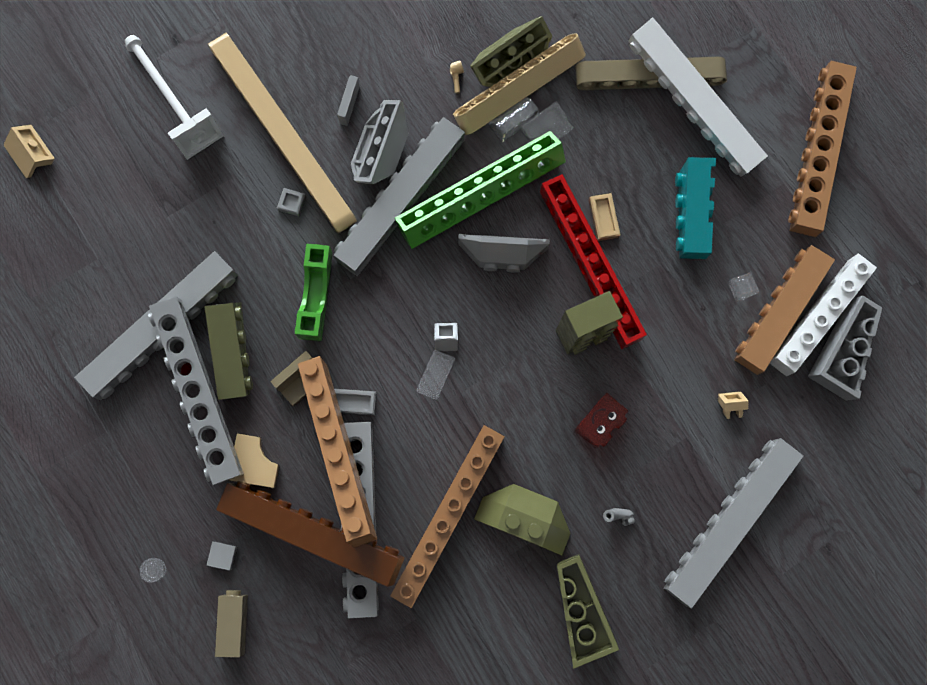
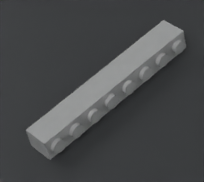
(399, 196)
(140, 340)
(732, 522)

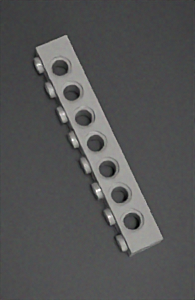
(174, 310)
(369, 605)

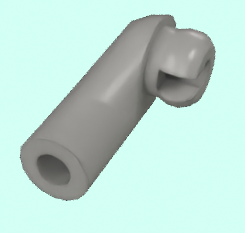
(616, 513)

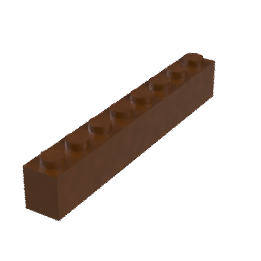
(309, 533)

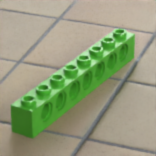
(481, 189)

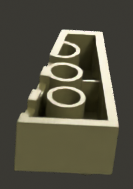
(585, 619)

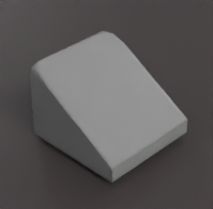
(446, 337)

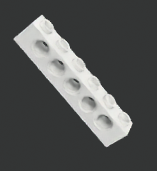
(822, 315)

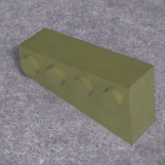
(228, 350)

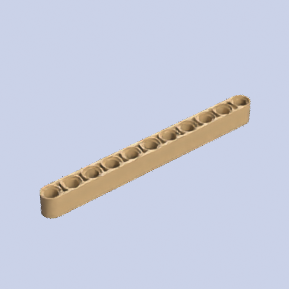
(282, 133)

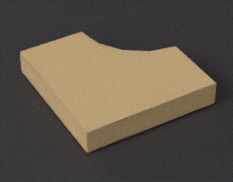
(255, 465)

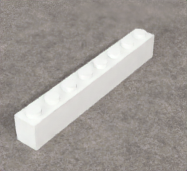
(696, 97)

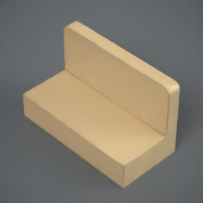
(27, 149)

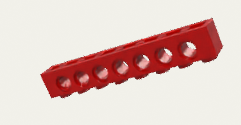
(590, 256)

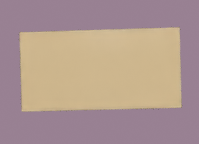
(604, 217)

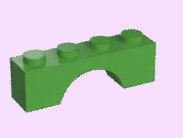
(316, 283)

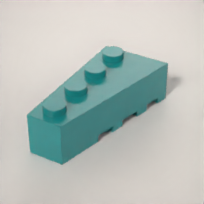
(695, 208)

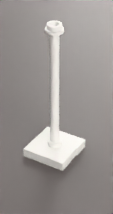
(195, 132)

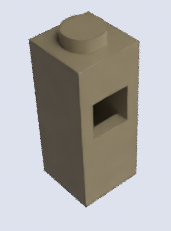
(231, 624)

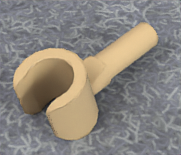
(455, 69)

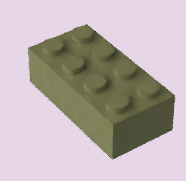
(588, 323)

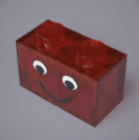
(601, 421)

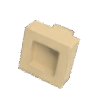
(733, 402)

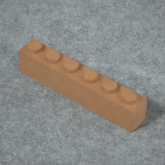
(783, 310)

